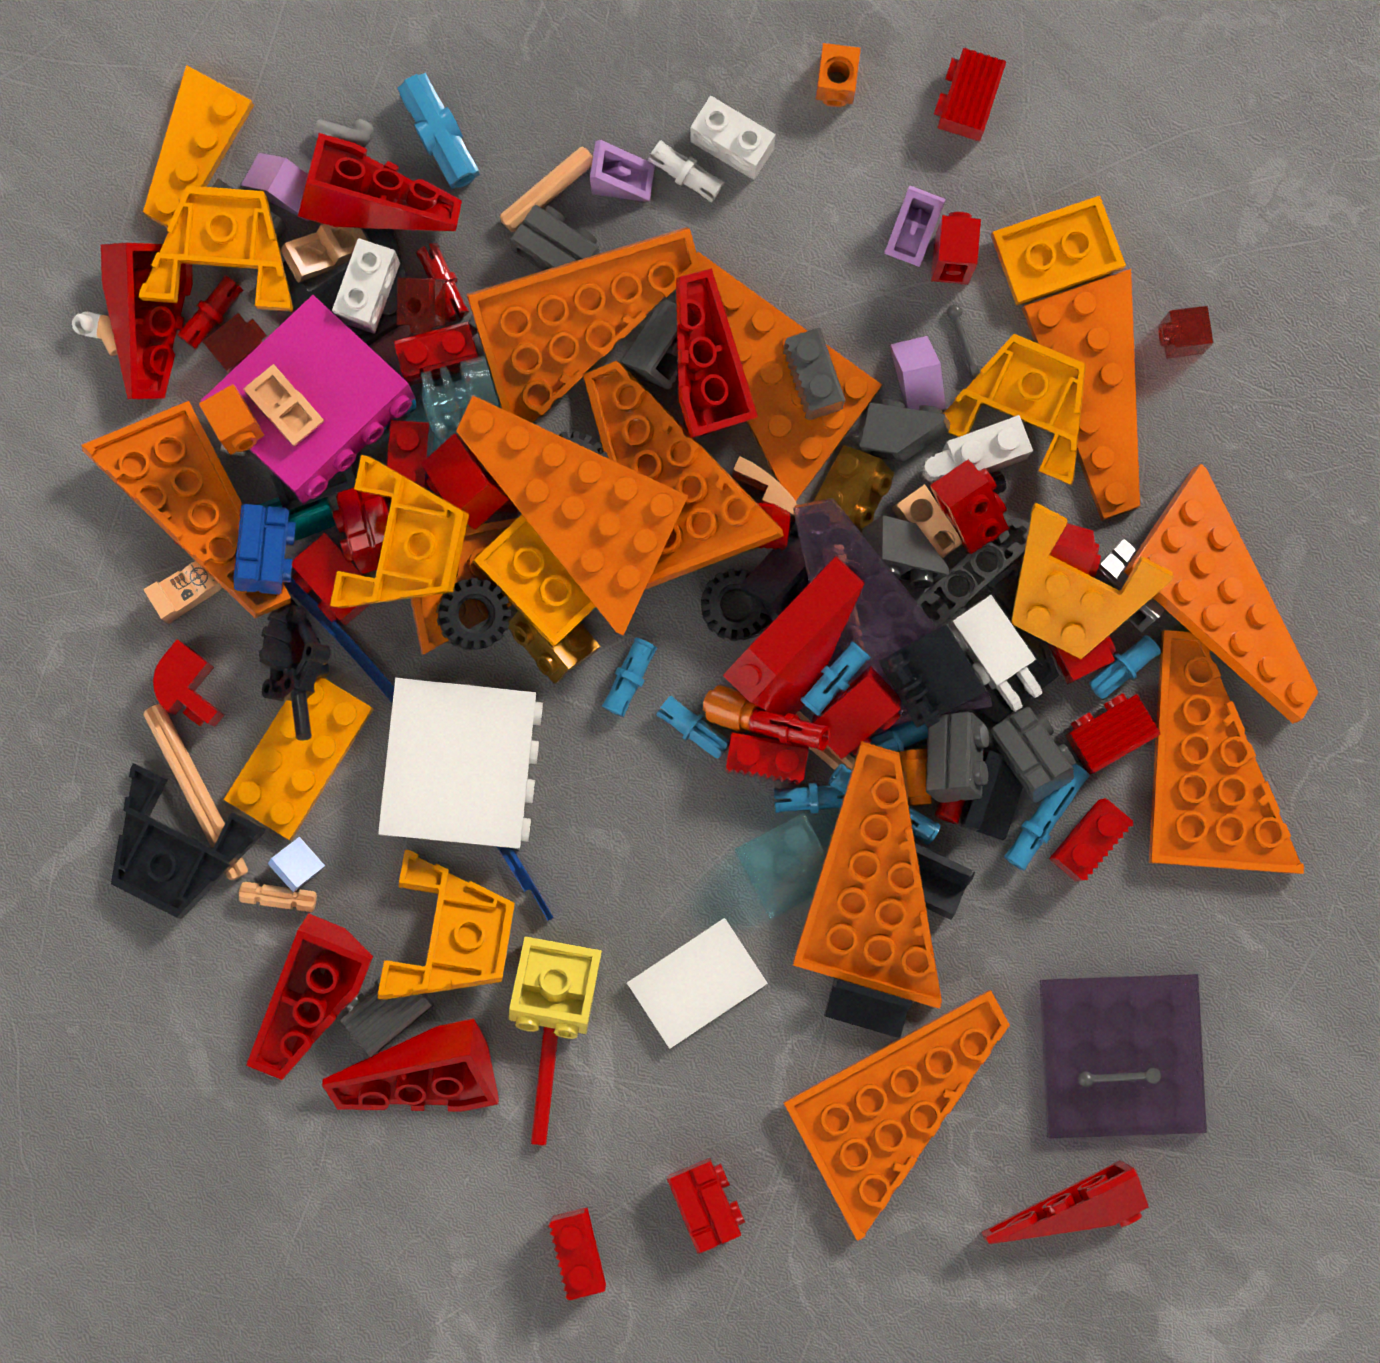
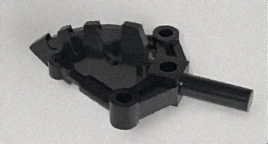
(294, 661)

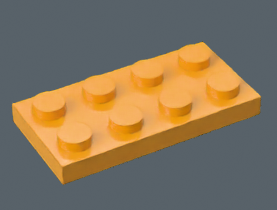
(290, 774)

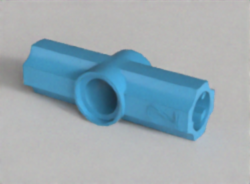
(438, 131)

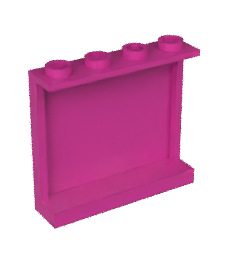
(339, 379)

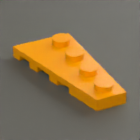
(196, 141)

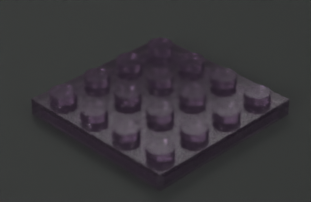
(1116, 1029)

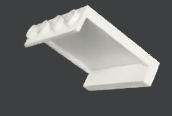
(459, 763)

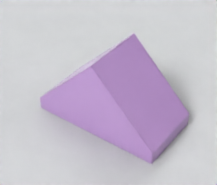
(620, 173)
(279, 180)
(914, 226)
(918, 373)

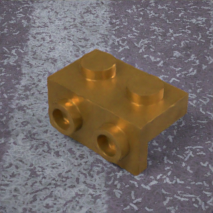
(857, 484)
(555, 660)

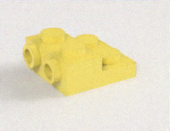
(554, 987)

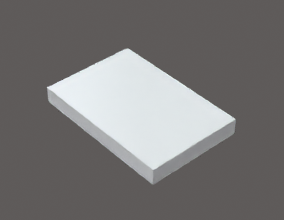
(697, 983)

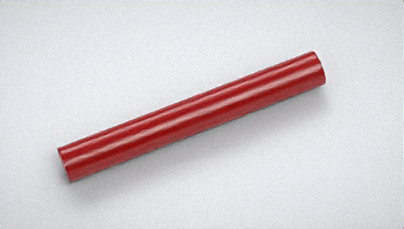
(544, 1087)

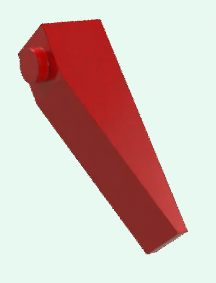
(360, 192)
(141, 329)
(709, 366)
(798, 643)
(314, 987)
(433, 1068)
(1094, 1202)

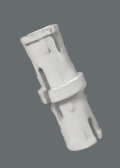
(686, 171)

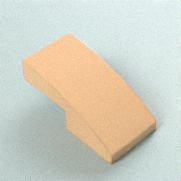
(321, 250)
(283, 405)
(758, 478)

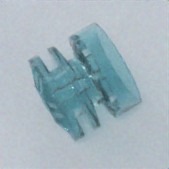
(448, 402)

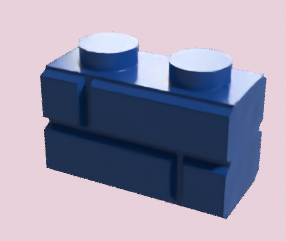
(262, 549)

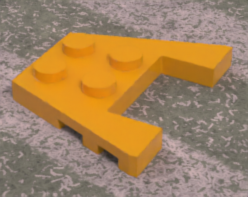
(221, 230)
(1038, 387)
(418, 545)
(1069, 604)
(466, 935)

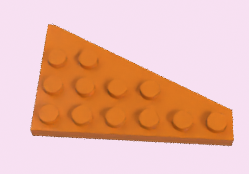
(562, 320)
(645, 437)
(789, 441)
(586, 508)
(1223, 595)
(1206, 781)
(869, 898)
(884, 1109)

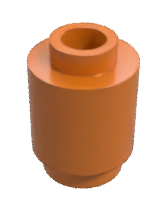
(728, 708)
(914, 773)

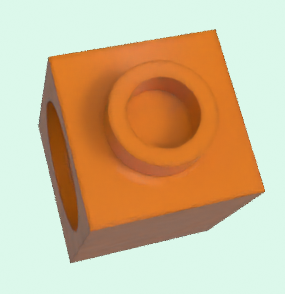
(837, 59)
(232, 420)

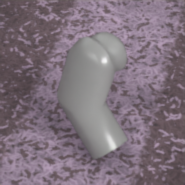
(358, 134)

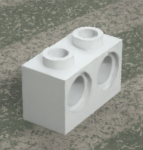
(732, 137)
(366, 285)

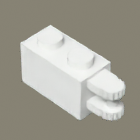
(986, 448)
(995, 649)

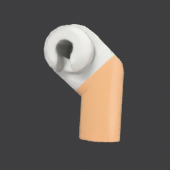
(95, 326)

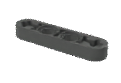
(973, 575)

